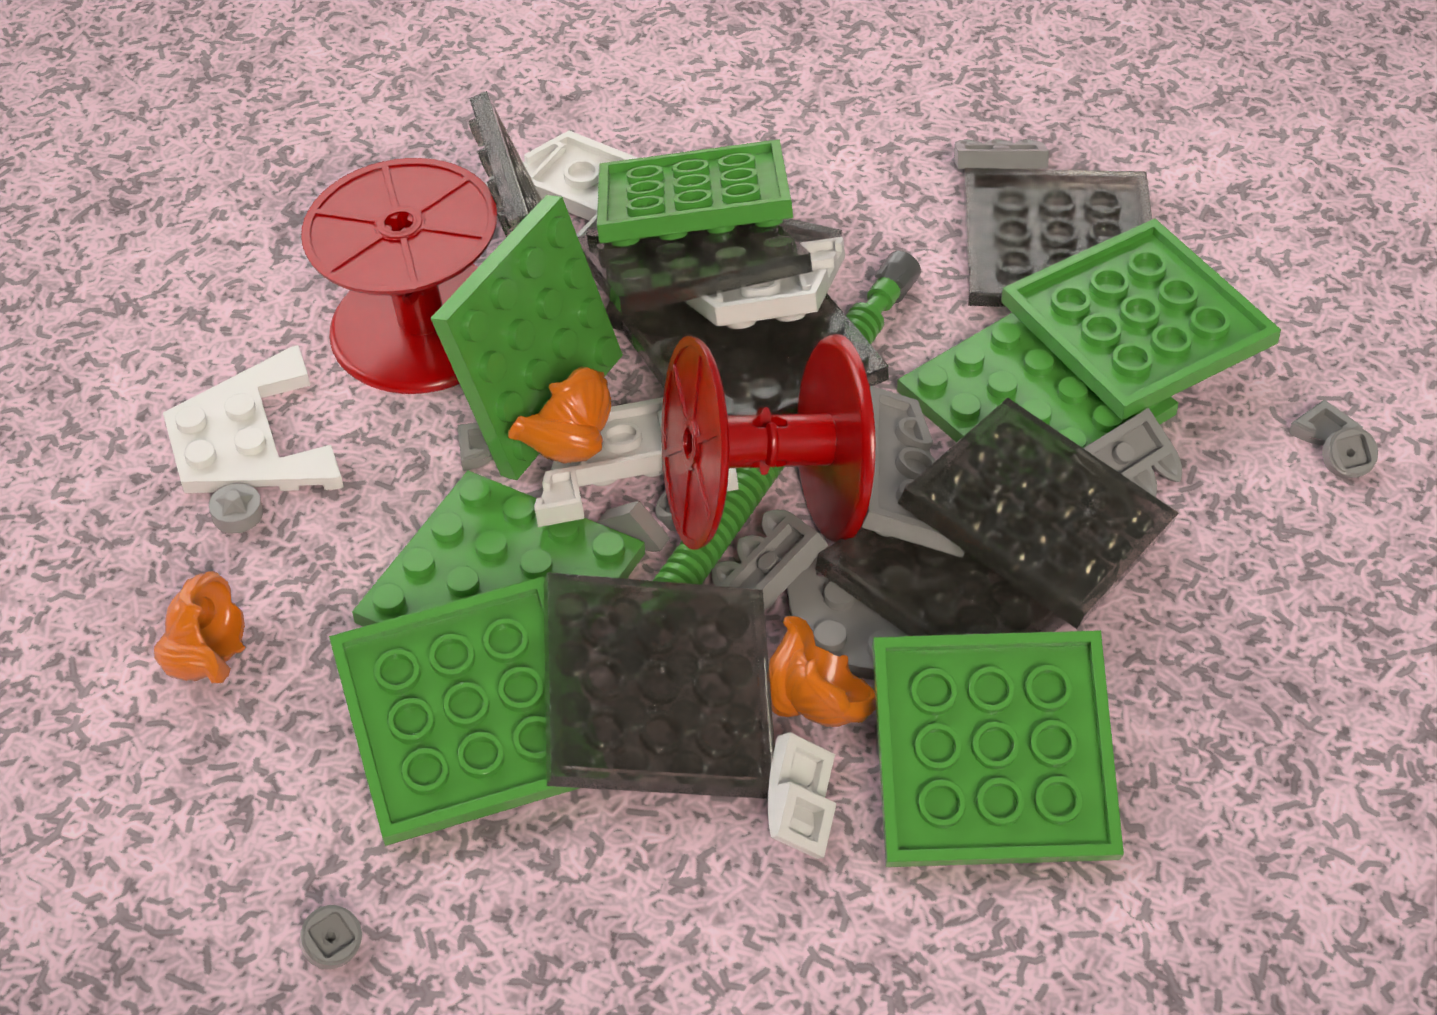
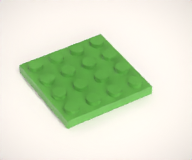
(692, 193)
(1140, 317)
(524, 325)
(1014, 364)
(486, 541)
(450, 709)
(995, 749)

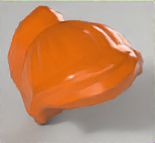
(570, 421)
(201, 630)
(816, 681)

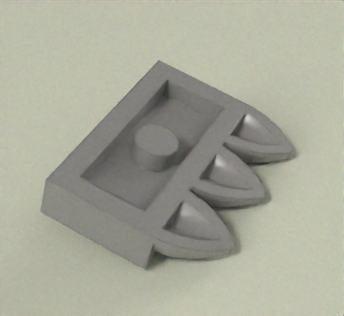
(1001, 154)
(1139, 449)
(774, 560)

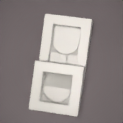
(797, 793)

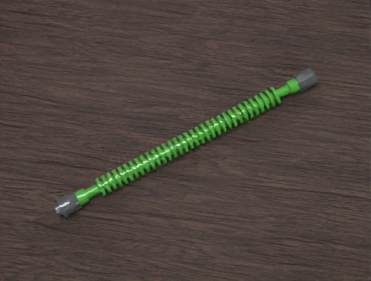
(692, 566)

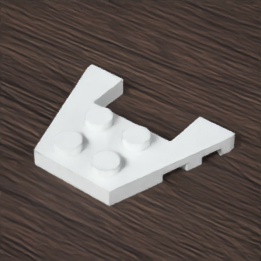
(571, 170)
(780, 299)
(228, 440)
(628, 450)

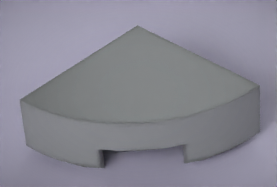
(1320, 423)
(472, 446)
(636, 522)

